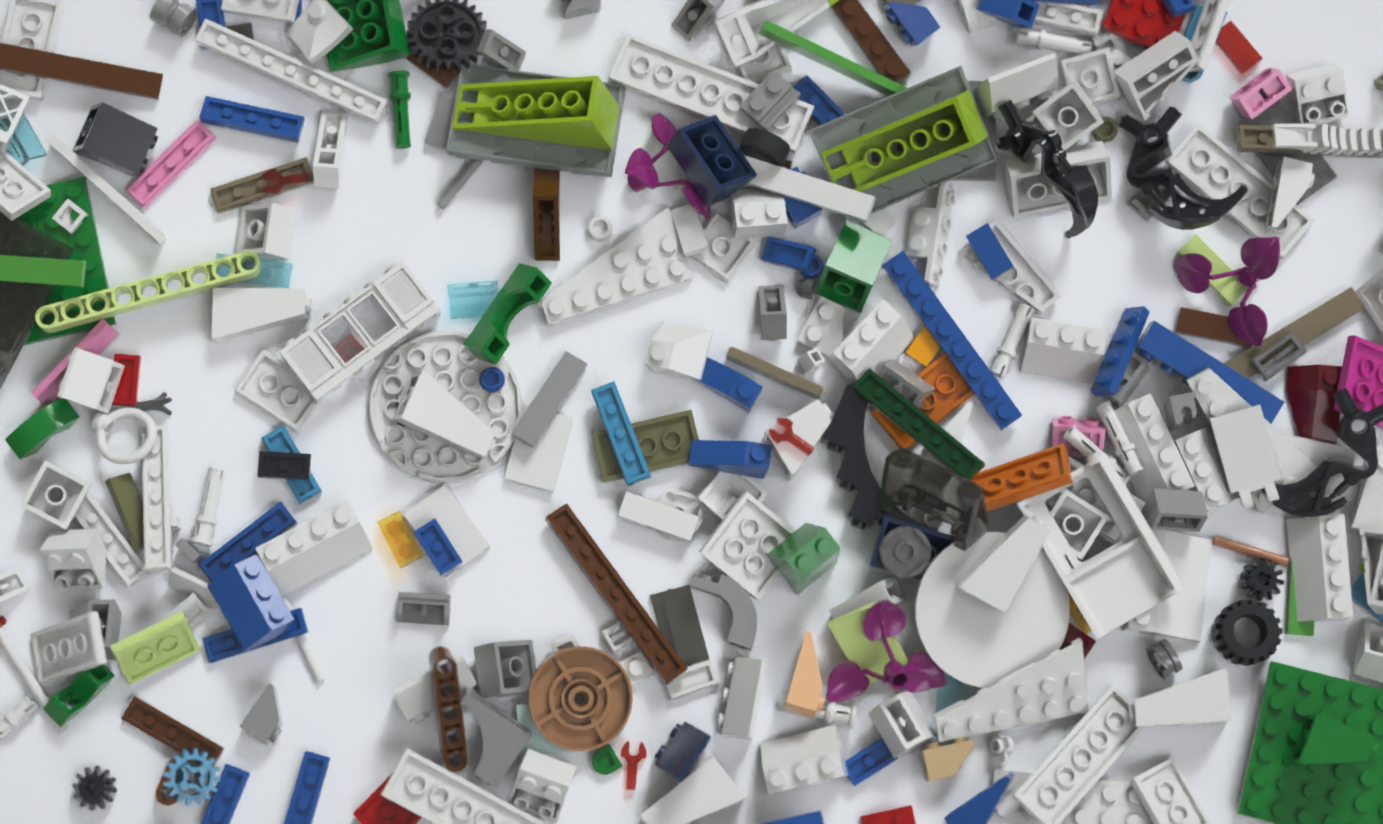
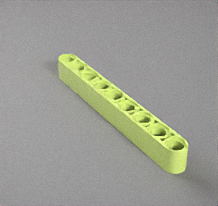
(136, 288)

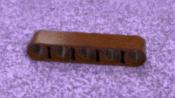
(447, 698)

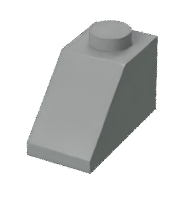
(695, 16)
(772, 312)
(265, 717)

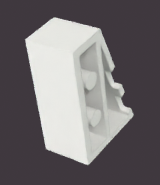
(1154, 72)
(1373, 561)

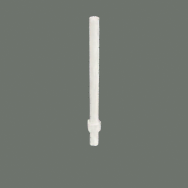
(27, 675)

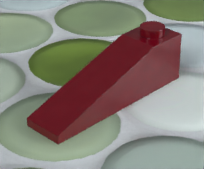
(1312, 400)

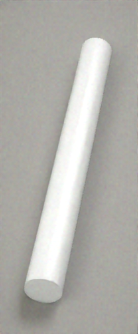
(308, 651)

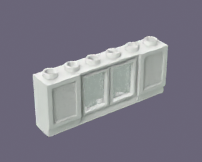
(359, 331)

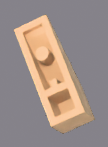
(806, 685)

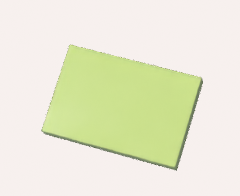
(155, 648)
(861, 650)

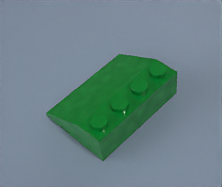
(376, 34)

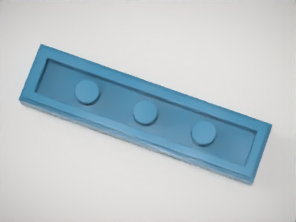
(620, 433)

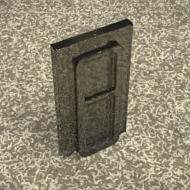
(680, 623)

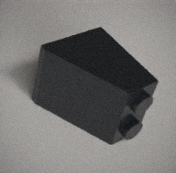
(116, 139)

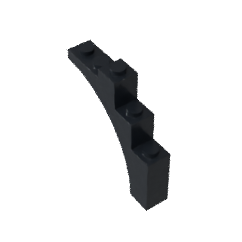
(847, 435)

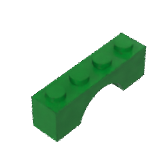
(522, 289)

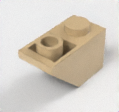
(945, 760)

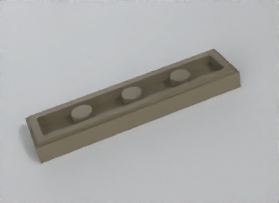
(250, 188)
(774, 373)

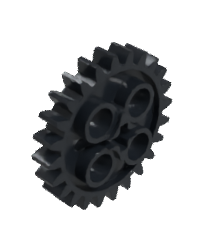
(430, 19)

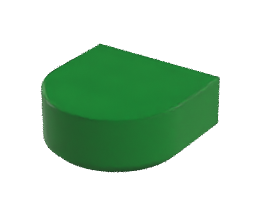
(606, 761)

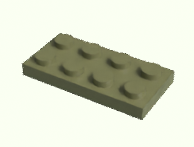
(663, 442)

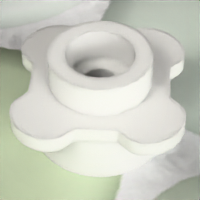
(1001, 746)

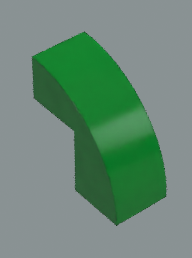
(40, 427)
(78, 694)

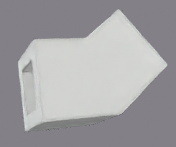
(810, 360)

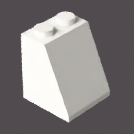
(810, 425)

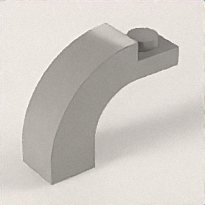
(740, 604)

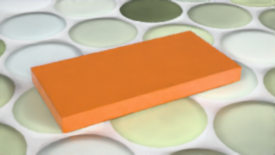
(948, 395)
(1025, 477)

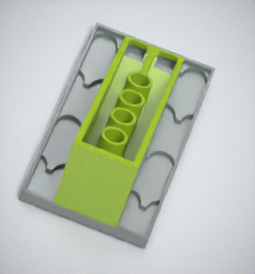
(536, 120)
(907, 141)

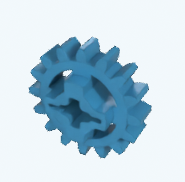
(200, 770)

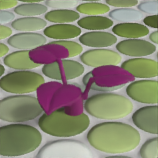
(643, 174)
(1261, 261)
(921, 674)

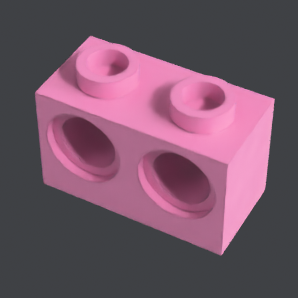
(1260, 93)

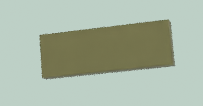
(129, 507)

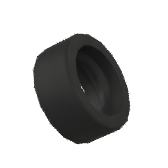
(765, 146)

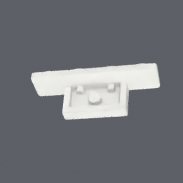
(930, 233)

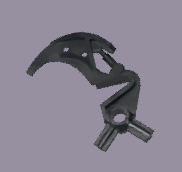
(1148, 155)
(1072, 181)
(1361, 442)

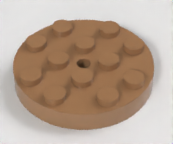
(605, 703)

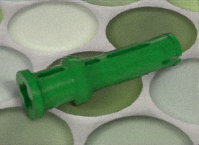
(400, 96)

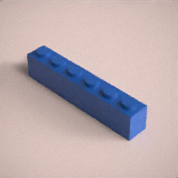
(1187, 360)

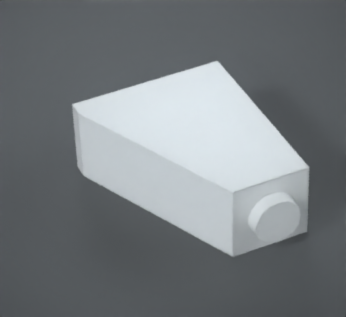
(884, 590)

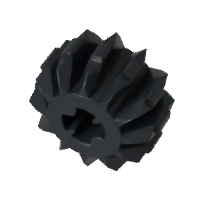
(1259, 588)
(87, 794)

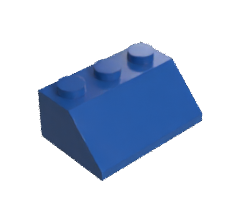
(251, 603)

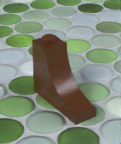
(546, 214)

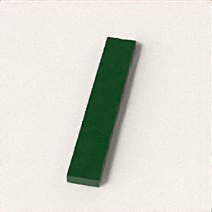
(918, 425)

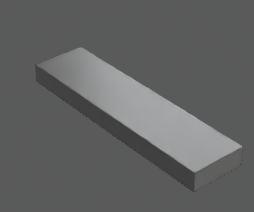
(549, 399)

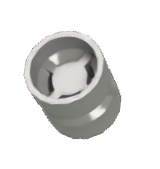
(175, 15)

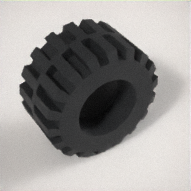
(1262, 617)

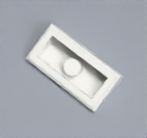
(188, 584)

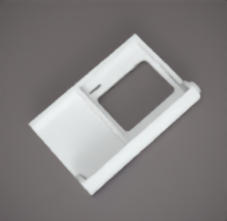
(1125, 576)

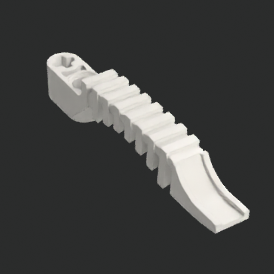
(1328, 139)

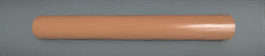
(1250, 550)

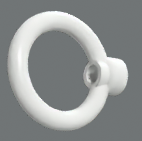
(103, 425)

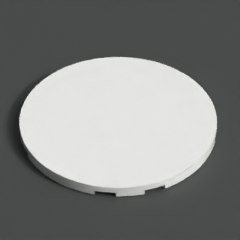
(458, 371)
(977, 639)

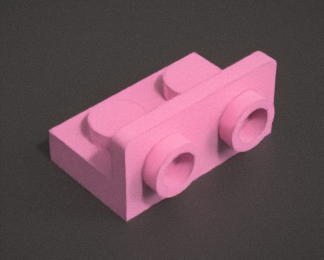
(1090, 427)

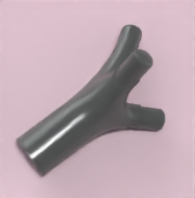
(155, 404)

